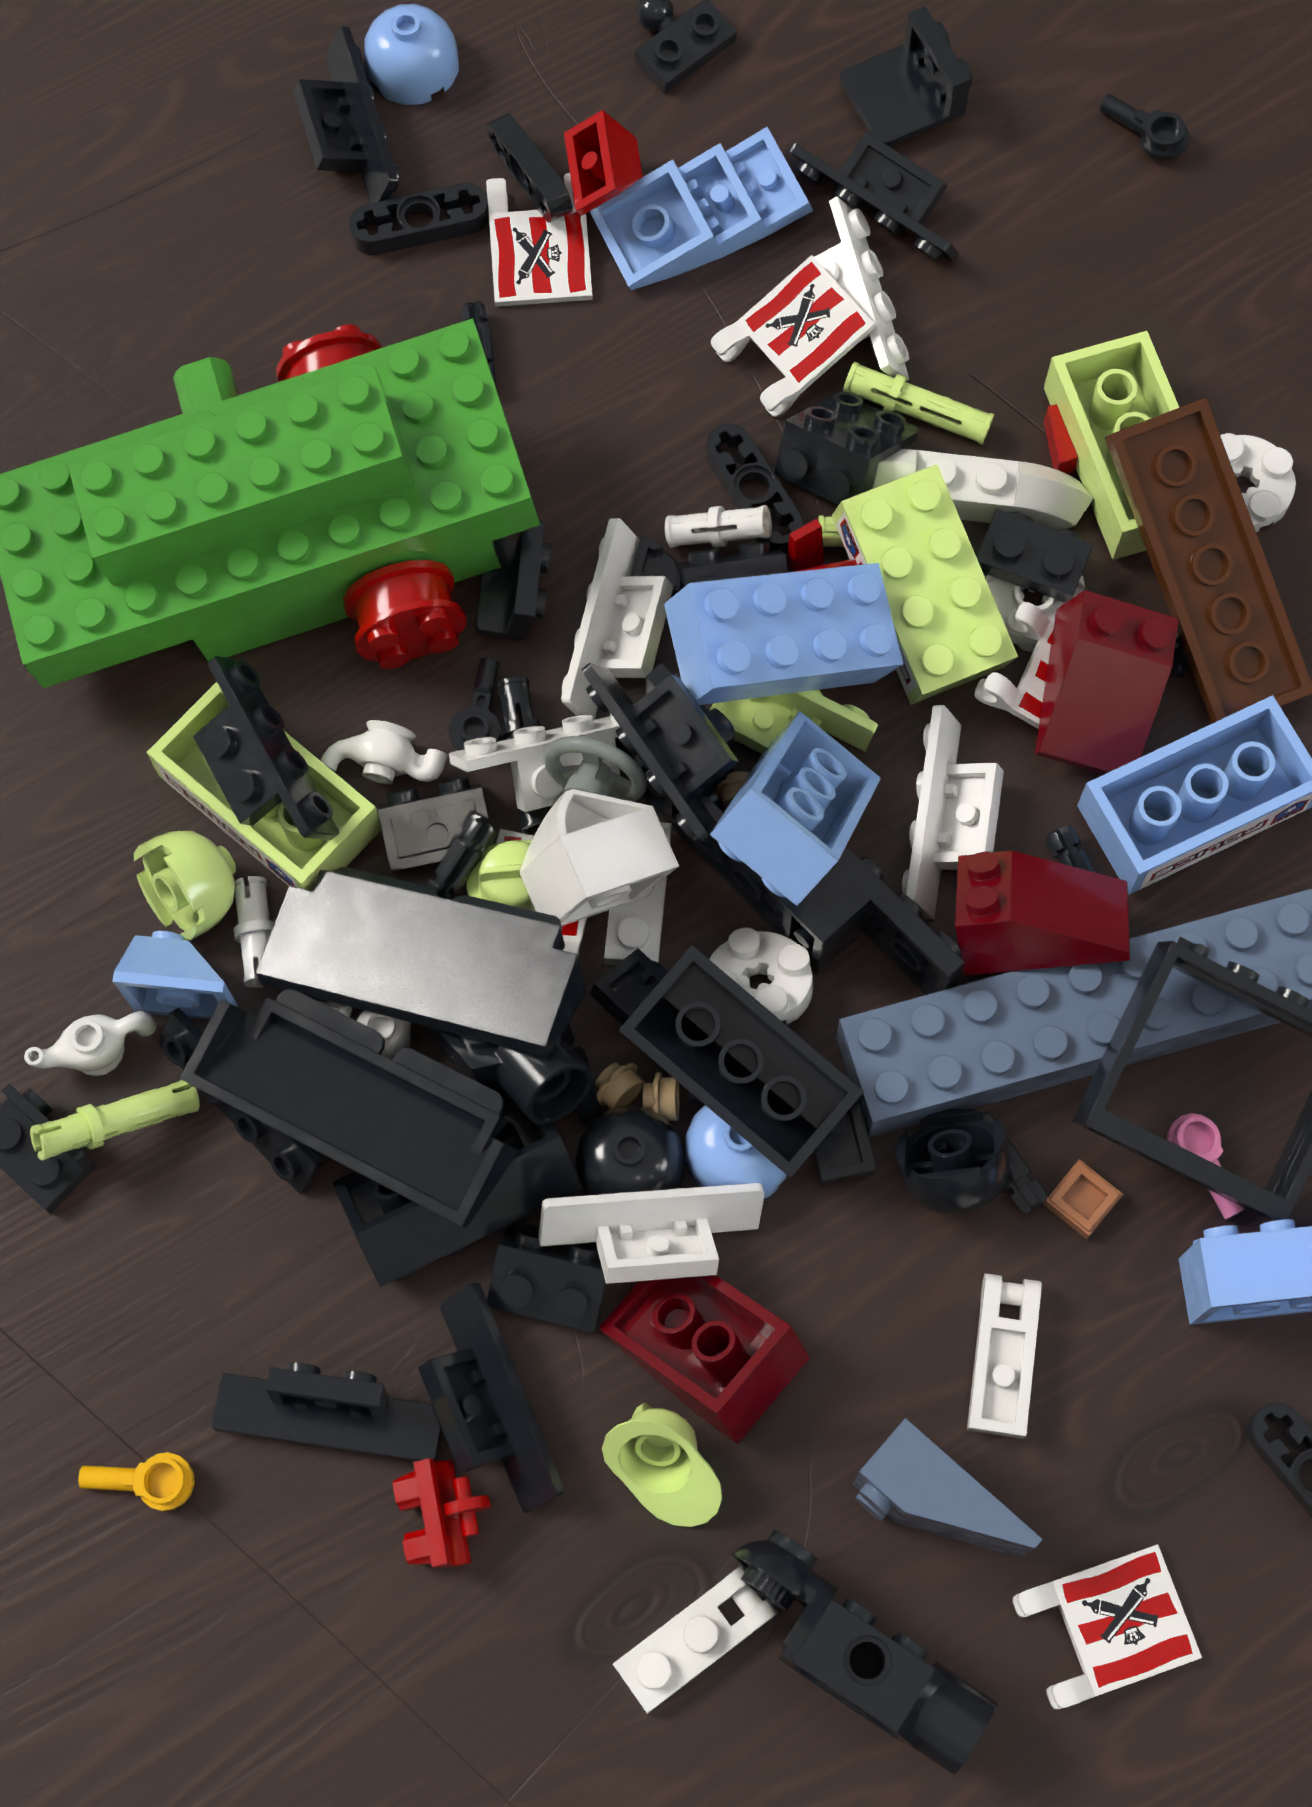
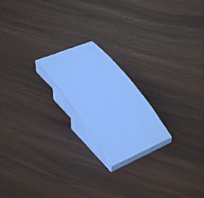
(700, 210)

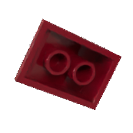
(1103, 681)
(1037, 914)
(708, 1347)

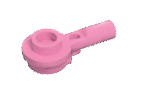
(1202, 1138)

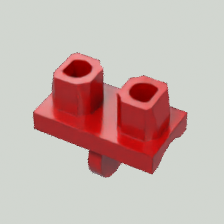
(446, 1511)

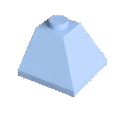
(168, 974)

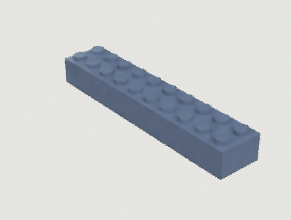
(1056, 1022)

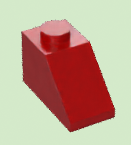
(601, 160)

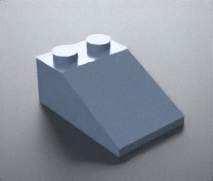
(932, 1493)

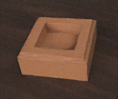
(1083, 1199)

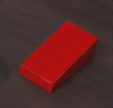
(1059, 442)
(806, 547)

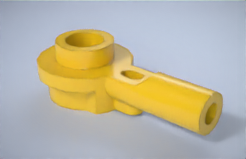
(161, 1481)

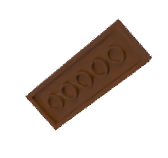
(1209, 560)

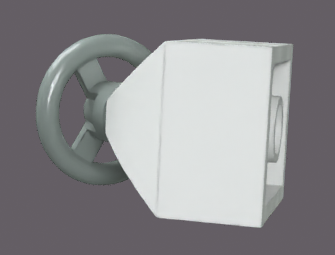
(595, 840)

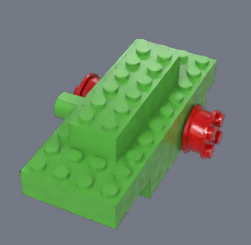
(271, 510)

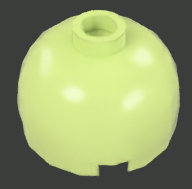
(187, 880)

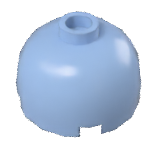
(410, 54)
(723, 1157)

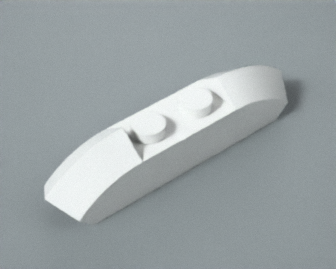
(989, 484)

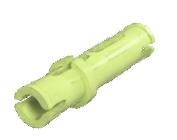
(918, 403)
(96, 1124)

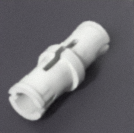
(747, 524)
(253, 925)

